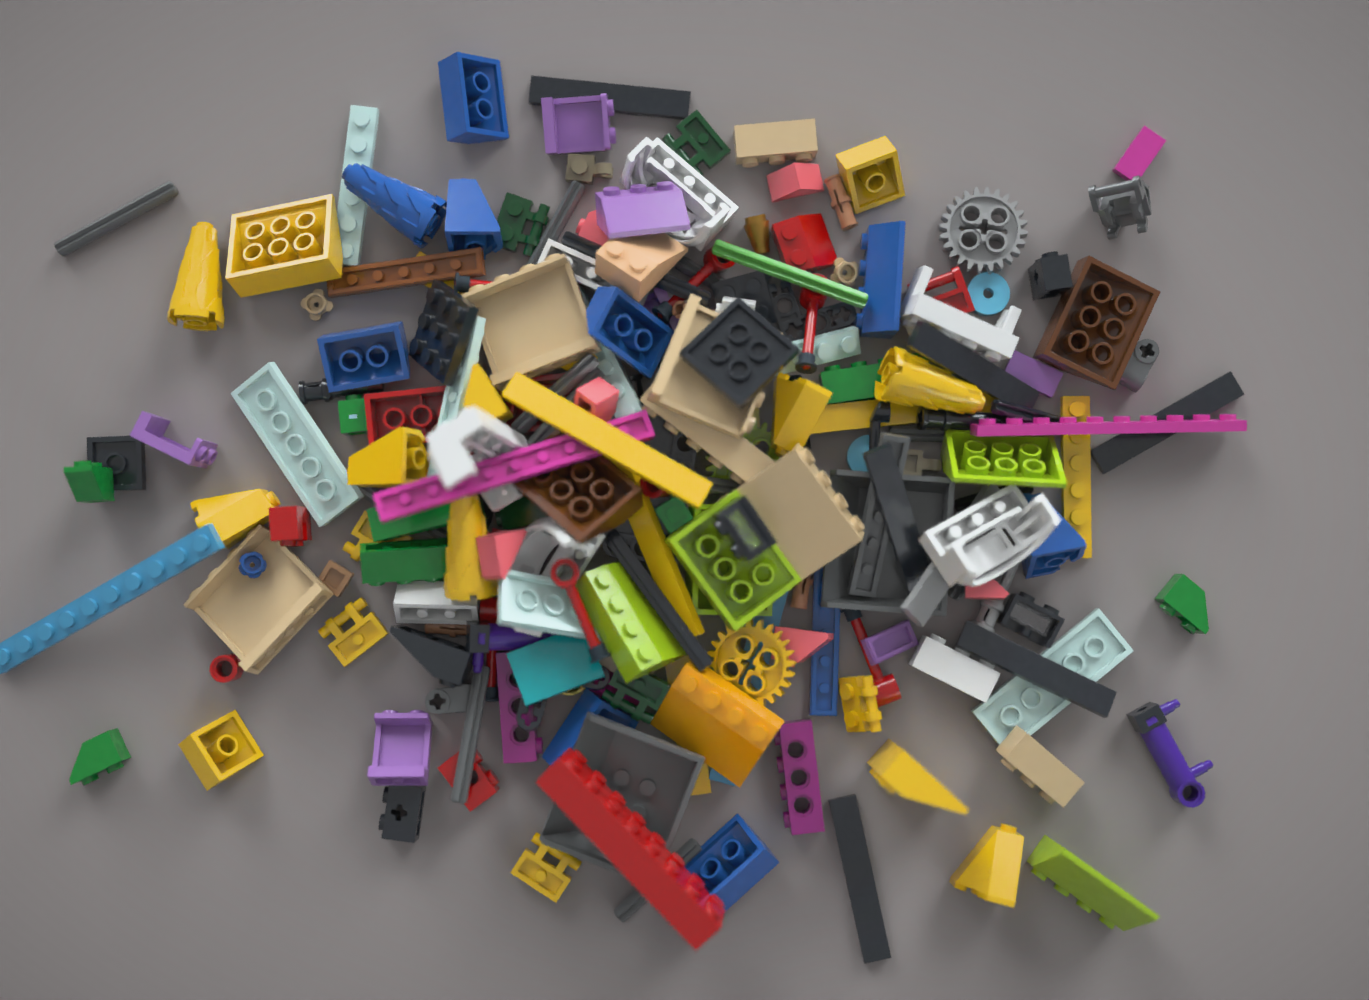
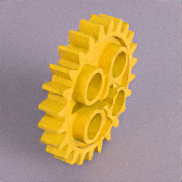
(771, 675)

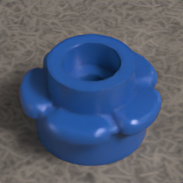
(252, 557)

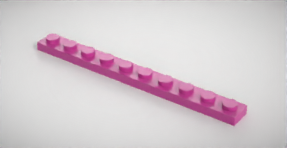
(1119, 425)
(501, 470)

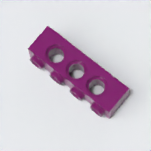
(513, 748)
(810, 819)

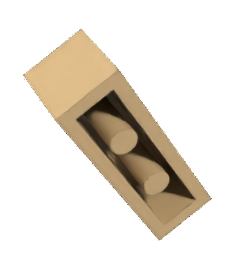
(775, 142)
(1039, 767)

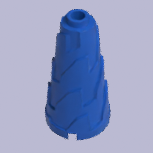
(401, 205)

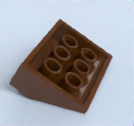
(1097, 323)
(584, 496)

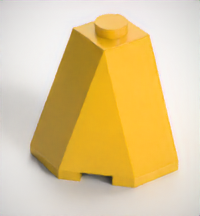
(795, 411)
(390, 460)
(235, 513)
(992, 866)

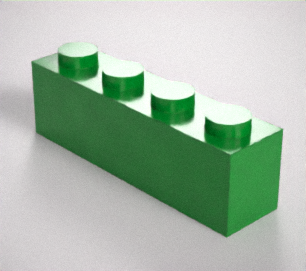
(851, 383)
(412, 524)
(403, 561)

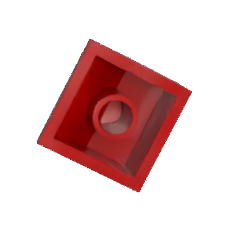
(804, 242)

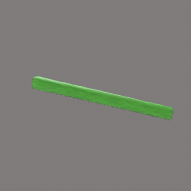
(790, 273)

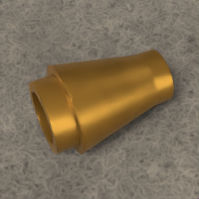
(758, 233)

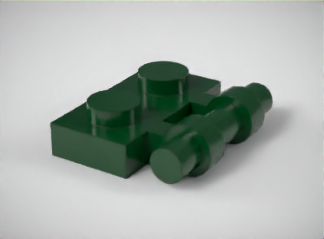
(701, 138)
(512, 221)
(647, 689)

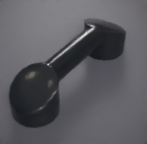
(880, 414)

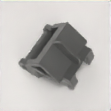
(1122, 205)

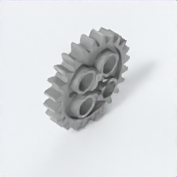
(983, 207)

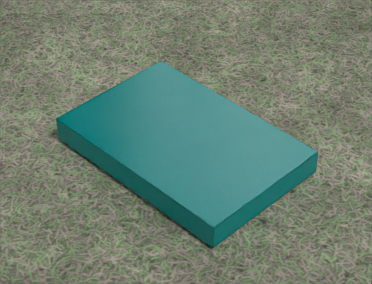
(553, 667)

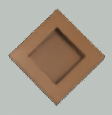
(336, 577)

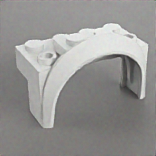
(711, 209)
(986, 340)
(477, 432)
(539, 542)
(993, 553)

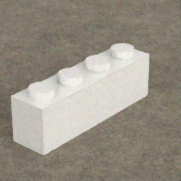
(582, 266)

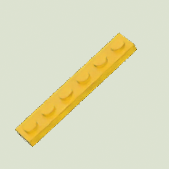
(1077, 471)

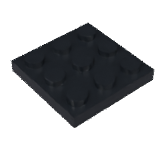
(443, 332)
(739, 353)

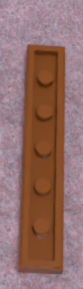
(407, 272)

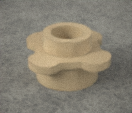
(851, 272)
(309, 304)

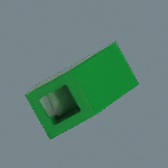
(90, 482)
(1186, 602)
(99, 754)

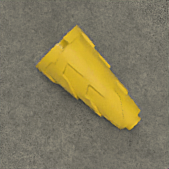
(199, 283)
(914, 381)
(463, 568)

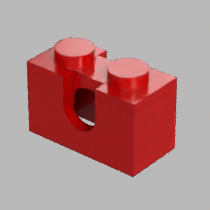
(290, 525)
(478, 791)

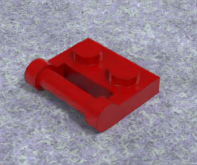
(956, 298)

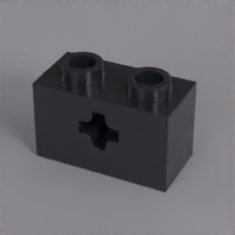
(1050, 276)
(408, 826)

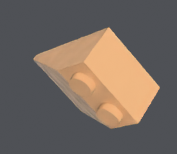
(638, 261)

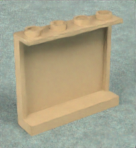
(533, 320)
(687, 392)
(803, 511)
(262, 612)

